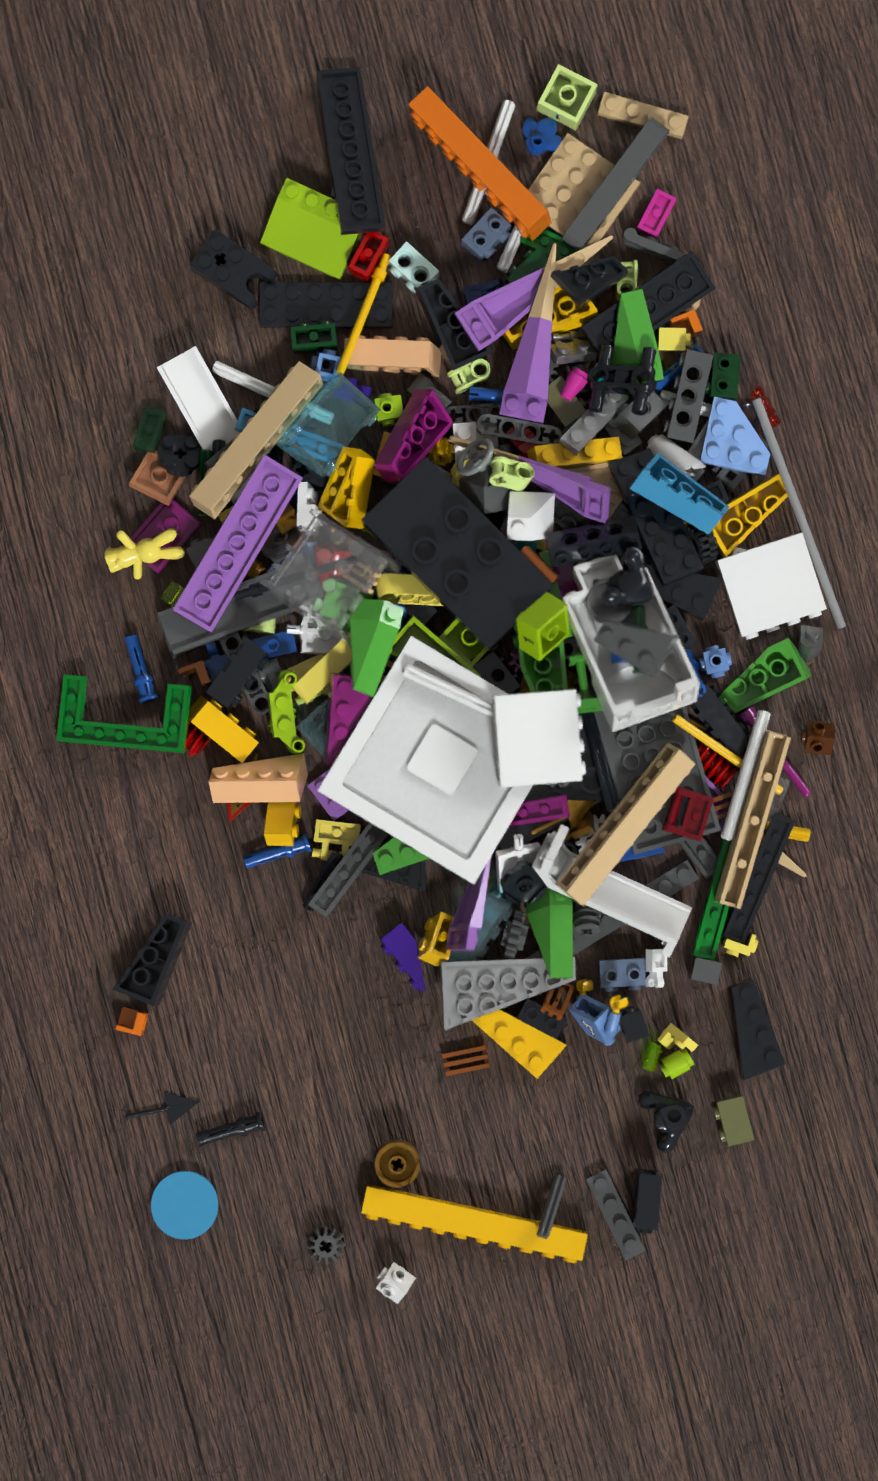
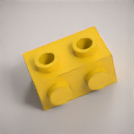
(281, 823)
(433, 945)

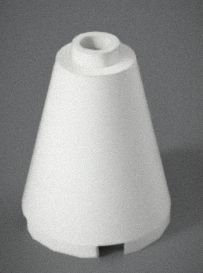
(677, 456)

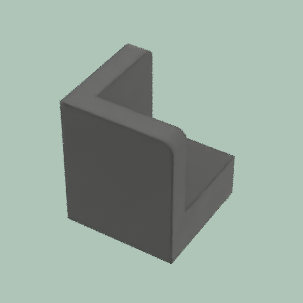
(706, 971)

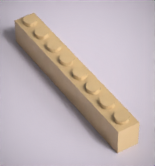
(256, 439)
(625, 824)

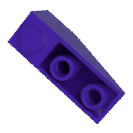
(405, 950)

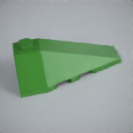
(372, 638)
(553, 931)

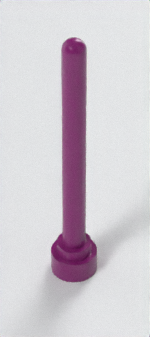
(748, 717)

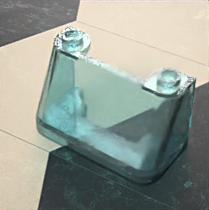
(328, 425)

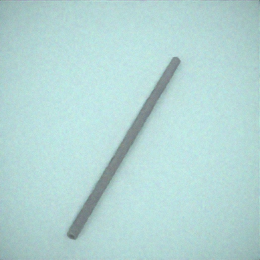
(798, 511)

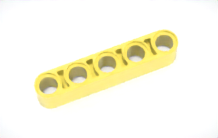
(403, 590)
(319, 675)

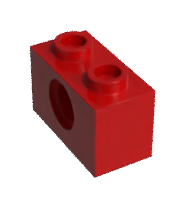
(368, 255)

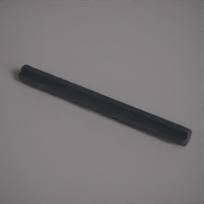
(599, 758)

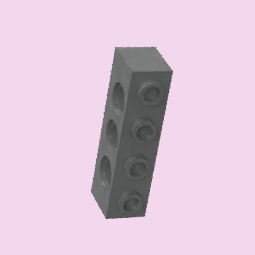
(702, 363)

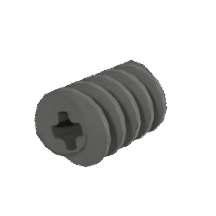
(586, 920)

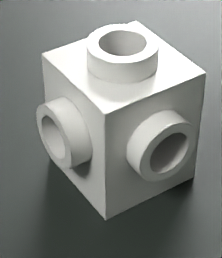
(394, 1282)

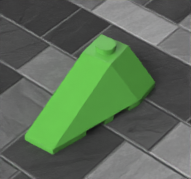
(634, 332)
(770, 673)
(545, 674)

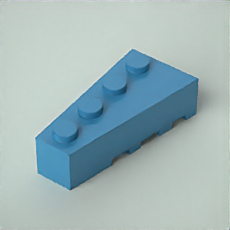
(679, 494)

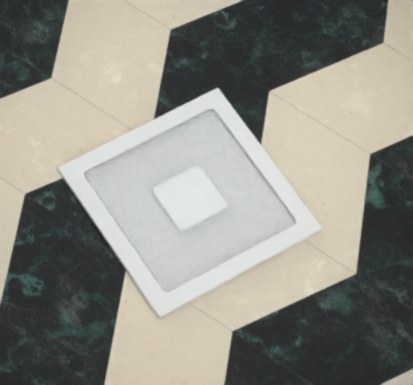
(428, 766)

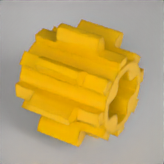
(442, 452)

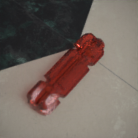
(759, 392)

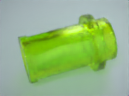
(652, 1056)

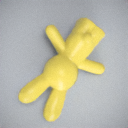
(146, 550)

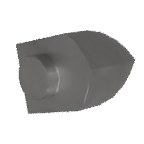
(810, 641)

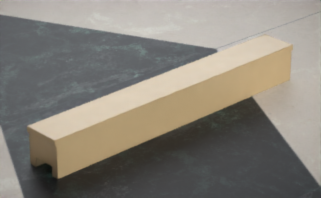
(752, 820)

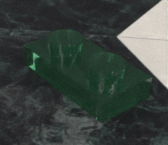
(149, 430)

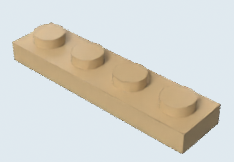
(639, 113)

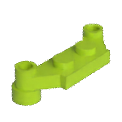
(282, 712)

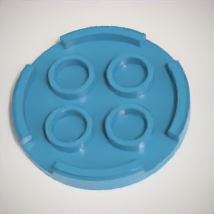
(184, 1205)

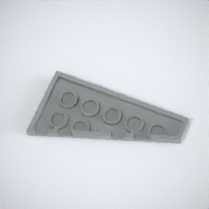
(486, 986)

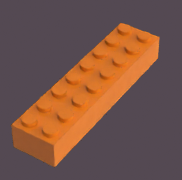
(479, 163)

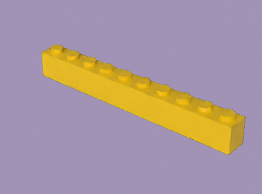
(472, 1222)

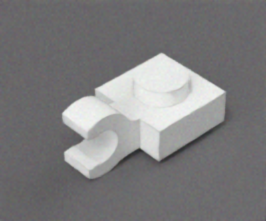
(655, 964)

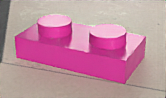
(656, 213)

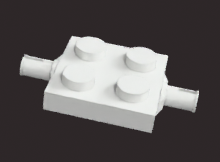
(313, 638)
(509, 857)

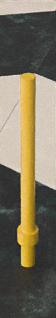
(378, 276)
(710, 742)

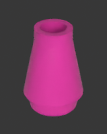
(574, 383)

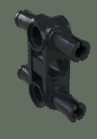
(622, 379)

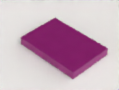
(164, 518)

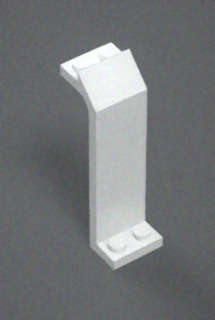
(200, 400)
(617, 895)

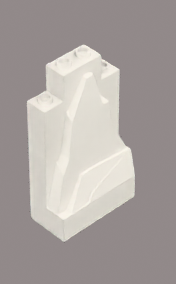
(622, 694)

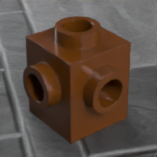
(818, 738)

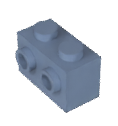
(486, 235)
(621, 973)

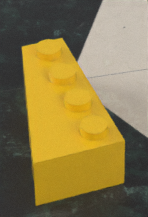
(747, 513)

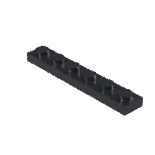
(761, 875)

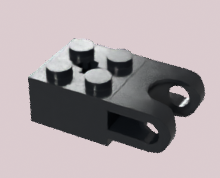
(236, 273)

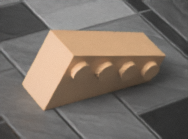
(395, 355)
(260, 781)

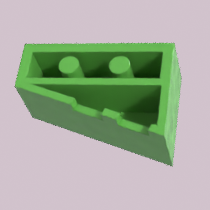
(396, 855)

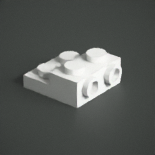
(306, 501)

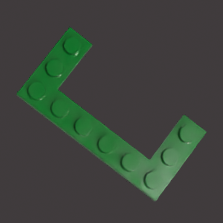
(167, 739)

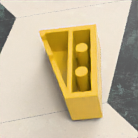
(349, 488)
(222, 728)

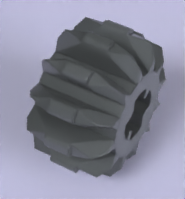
(327, 1237)

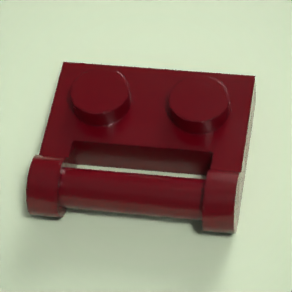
(694, 817)

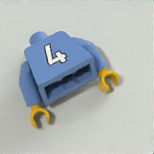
(595, 1017)

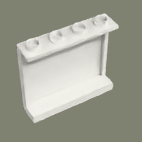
(771, 585)
(538, 737)

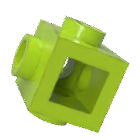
(392, 402)

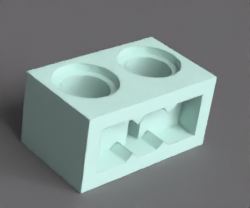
(417, 265)

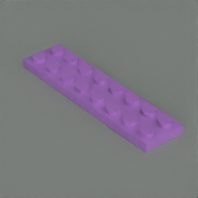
(237, 543)

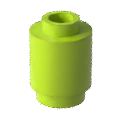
(676, 1064)

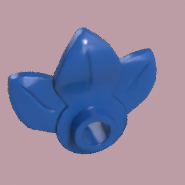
(542, 133)

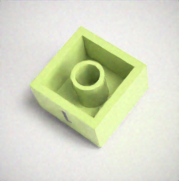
(567, 97)

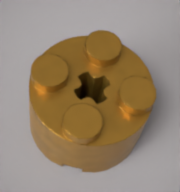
(402, 1175)

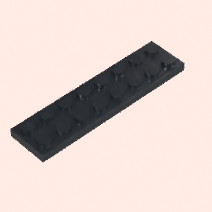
(350, 151)

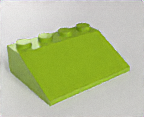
(308, 230)

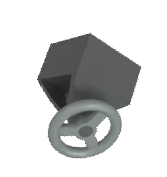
(476, 482)

